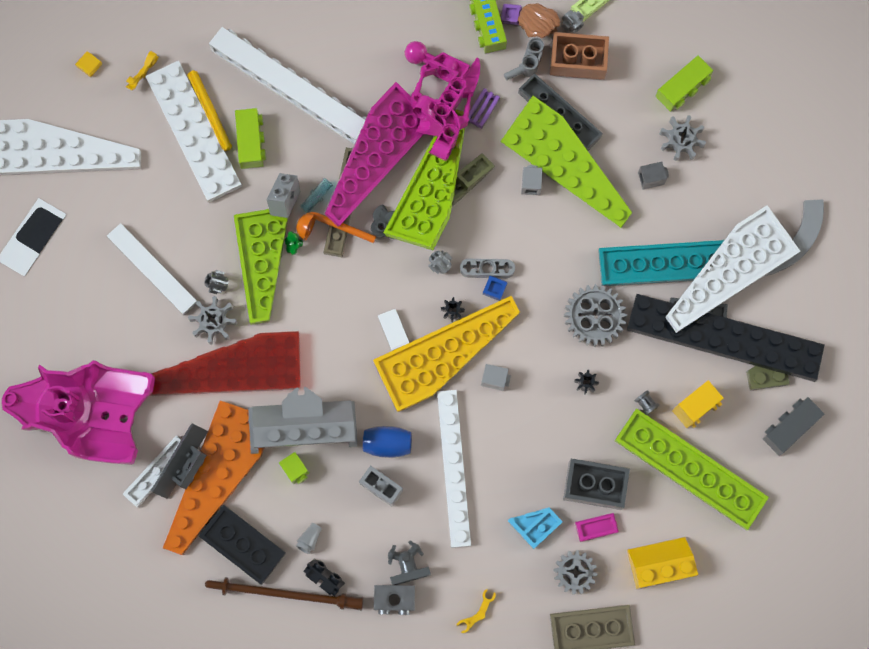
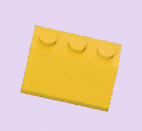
(662, 562)

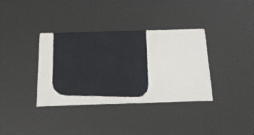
(31, 237)

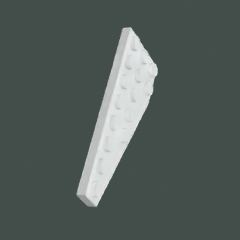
(44, 148)
(744, 257)

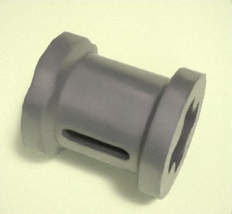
(645, 398)

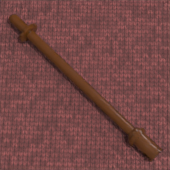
(341, 601)

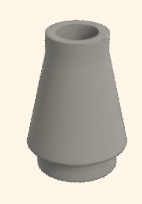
(309, 538)

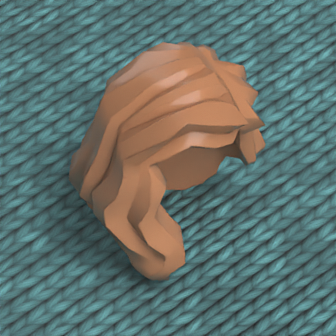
(538, 20)

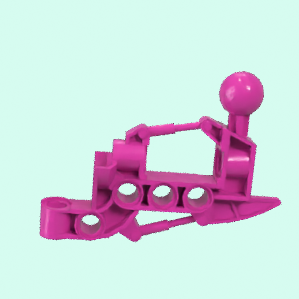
(439, 115)

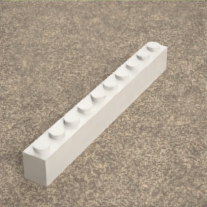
(287, 84)

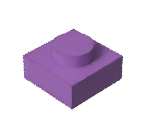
(510, 14)

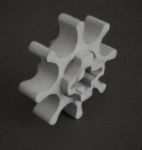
(689, 138)
(216, 313)

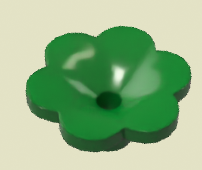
(293, 243)

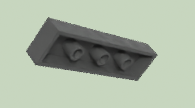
(580, 125)

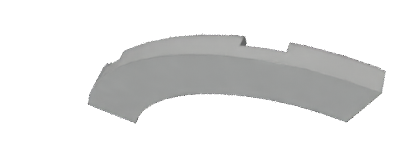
(808, 231)

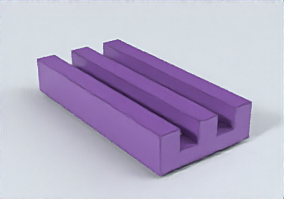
(490, 95)

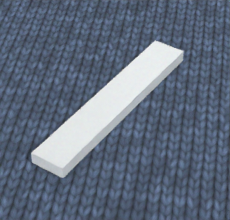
(152, 269)

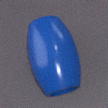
(387, 441)

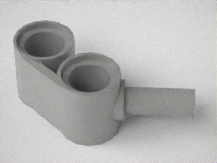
(531, 57)

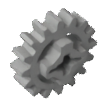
(575, 563)

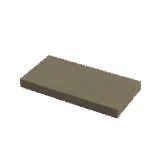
(593, 628)

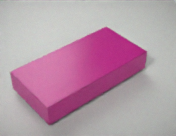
(596, 527)

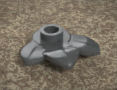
(382, 218)

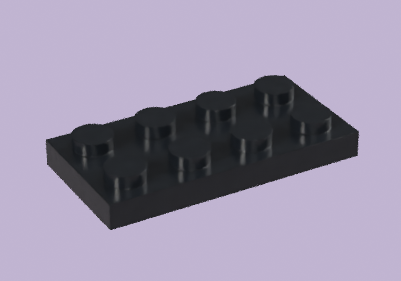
(242, 544)

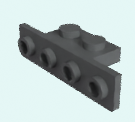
(183, 463)

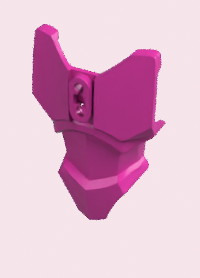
(75, 408)

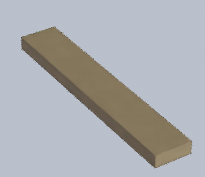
(336, 238)

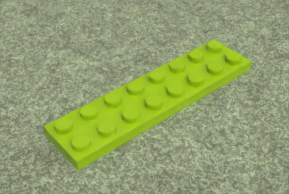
(691, 469)

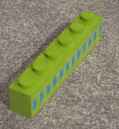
(489, 25)

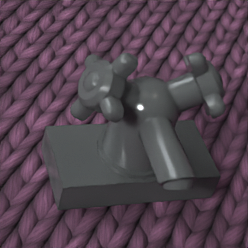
(407, 564)

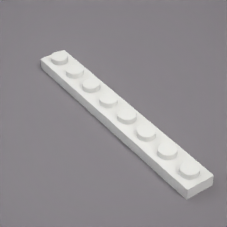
(453, 469)

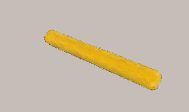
(209, 110)

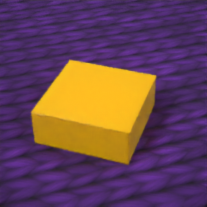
(88, 64)

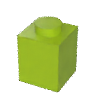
(294, 468)

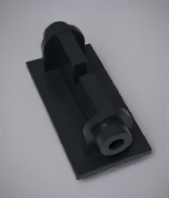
(331, 581)

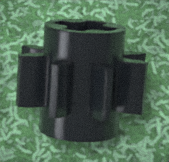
(452, 315)
(586, 387)

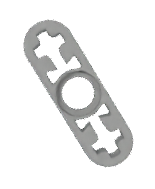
(473, 263)

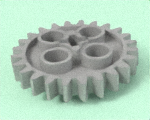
(594, 299)

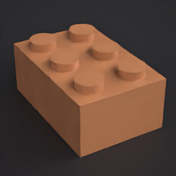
(579, 55)

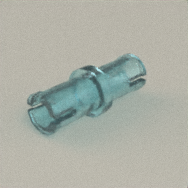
(316, 195)

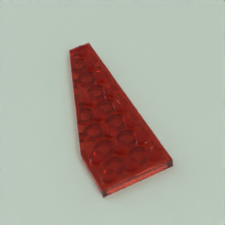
(250, 365)

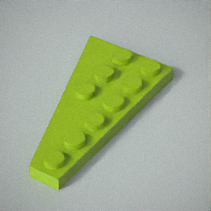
(260, 252)

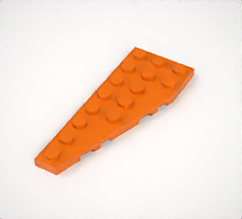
(223, 469)

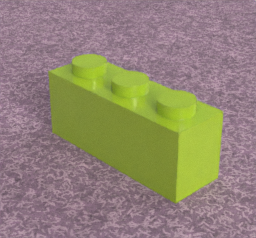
(684, 83)
(250, 138)

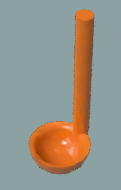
(307, 221)

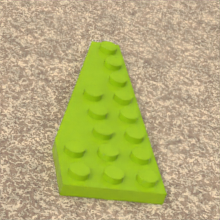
(551, 144)
(428, 199)

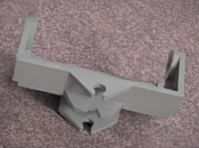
(302, 422)

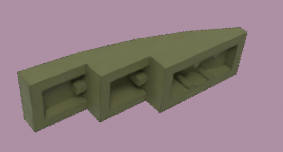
(470, 176)

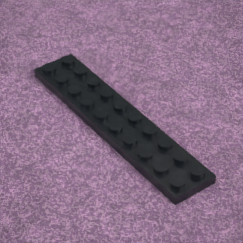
(730, 339)

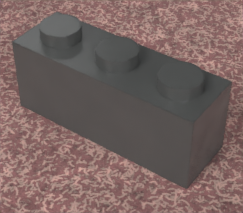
(792, 425)

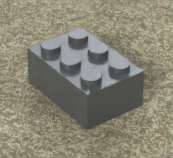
(596, 484)

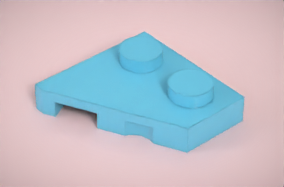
(536, 525)

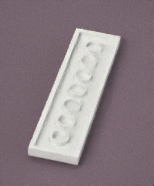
(193, 131)

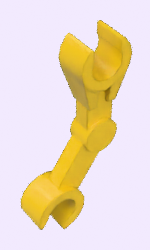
(150, 60)
(480, 614)

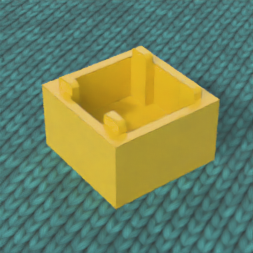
(698, 404)

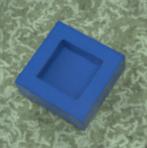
(494, 288)

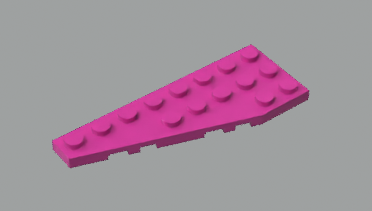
(382, 142)

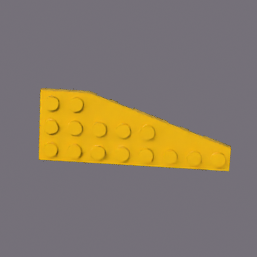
(428, 363)

